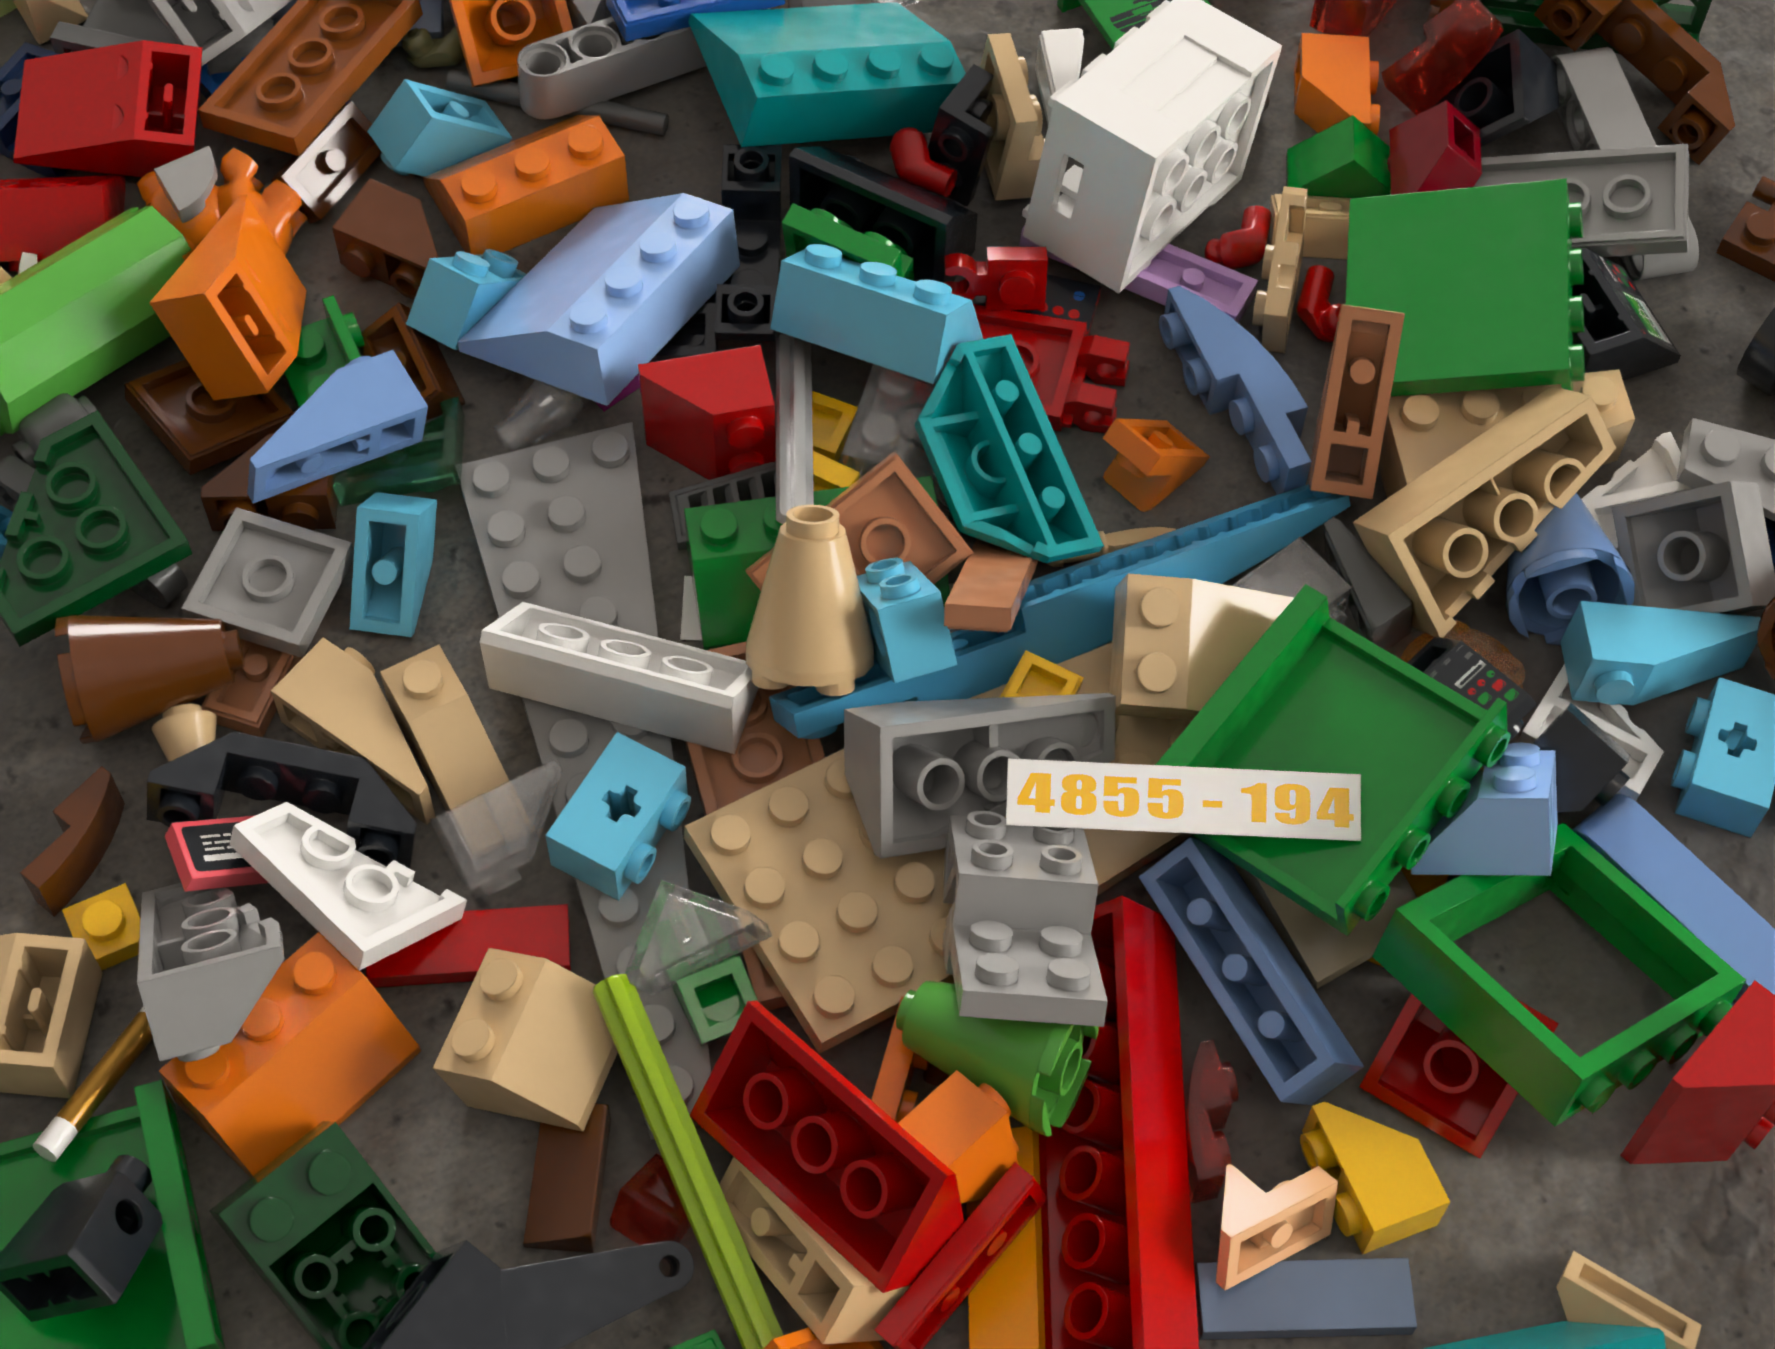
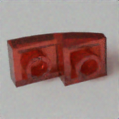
(1453, 47)
(1207, 1108)

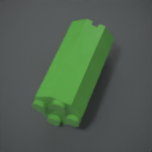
(84, 311)

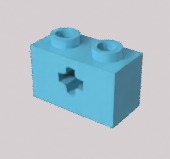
(1732, 761)
(619, 817)

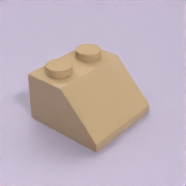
(528, 1042)

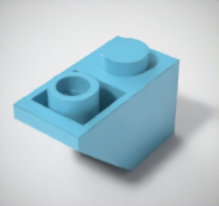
(460, 292)

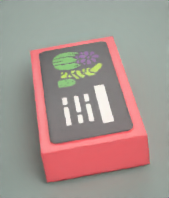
(205, 855)

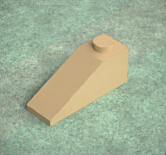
(341, 709)
(442, 727)
(804, 1268)

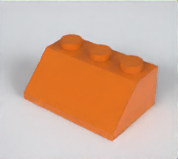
(531, 185)
(301, 1058)

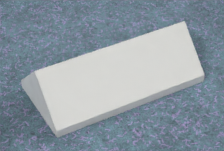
(619, 675)

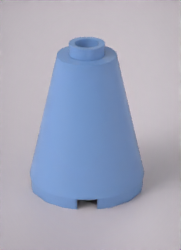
(1561, 567)

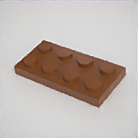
(307, 70)

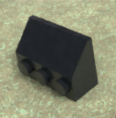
(883, 204)

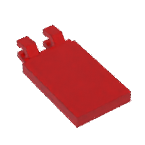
(1058, 360)

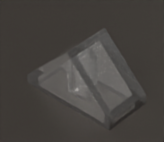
(688, 935)

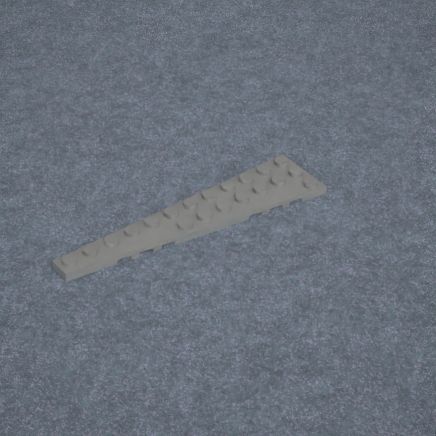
(570, 536)

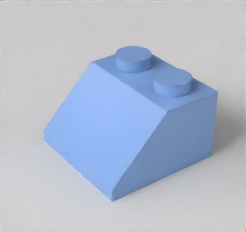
(1504, 823)

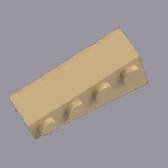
(1483, 503)

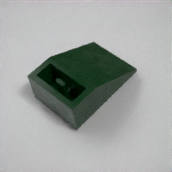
(326, 1237)

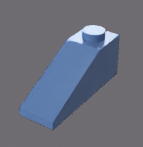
(348, 420)

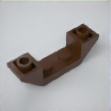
(1662, 54)

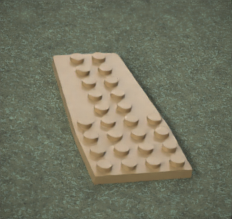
(862, 926)

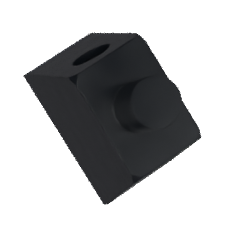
(81, 1243)

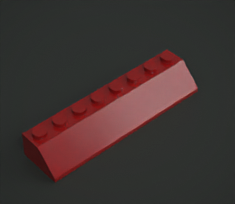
(1119, 1164)

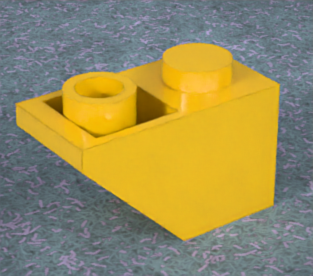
(1381, 1174)

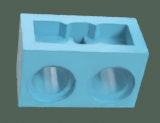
(905, 620)

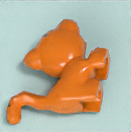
(276, 205)

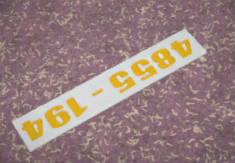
(1183, 799)

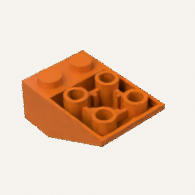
(235, 306)

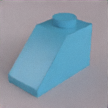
(434, 129)
(391, 562)

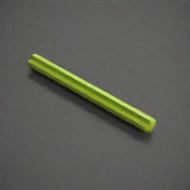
(687, 1163)

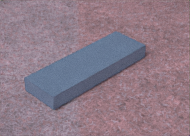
(1309, 1300)

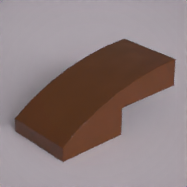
(88, 826)

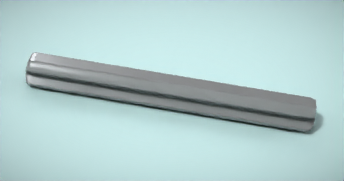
(793, 425)

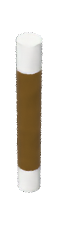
(94, 1088)

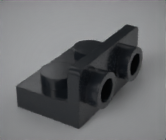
(960, 132)

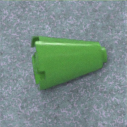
(1026, 1062)

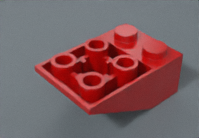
(110, 108)

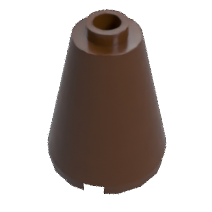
(140, 667)

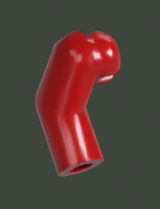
(914, 164)
(1242, 246)
(1314, 303)

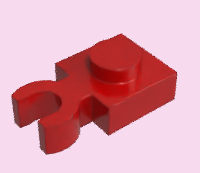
(1008, 278)

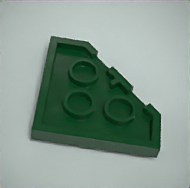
(81, 531)

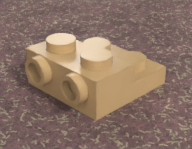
(1015, 119)

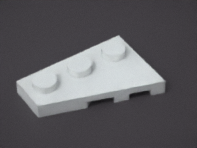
(341, 892)

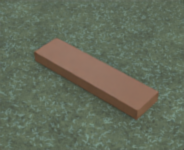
(989, 589)

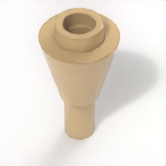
(184, 730)

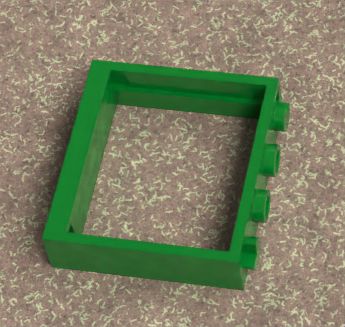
(1508, 1037)

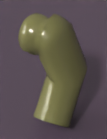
(429, 52)

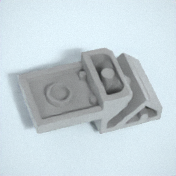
(1021, 922)

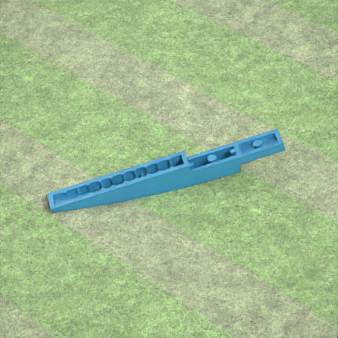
(1075, 608)

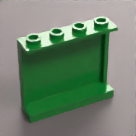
(1478, 283)
(1342, 705)
(172, 1291)

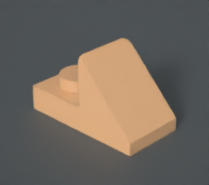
(1273, 1225)

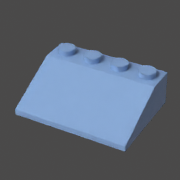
(610, 294)

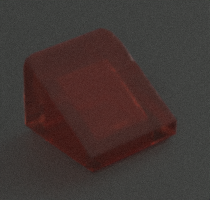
(650, 1207)

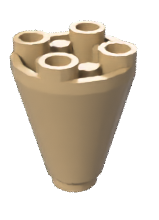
(810, 609)

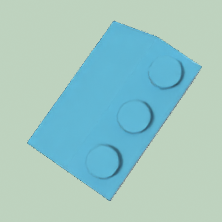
(871, 312)

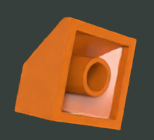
(499, 29)

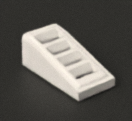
(1058, 61)

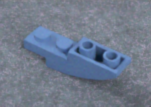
(1239, 375)

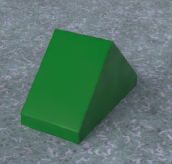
(1340, 162)

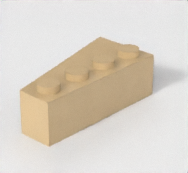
(1434, 426)

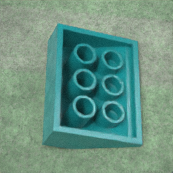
(826, 71)

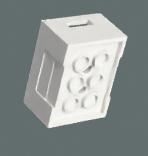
(1158, 137)

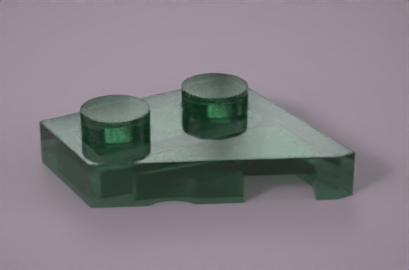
(416, 468)

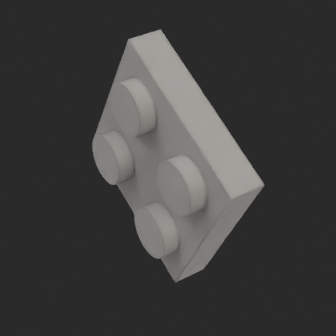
(270, 581)

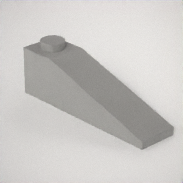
(950, 757)
(202, 967)

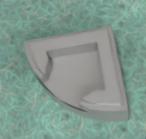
(188, 182)

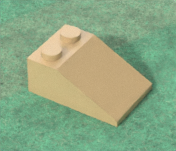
(1181, 641)

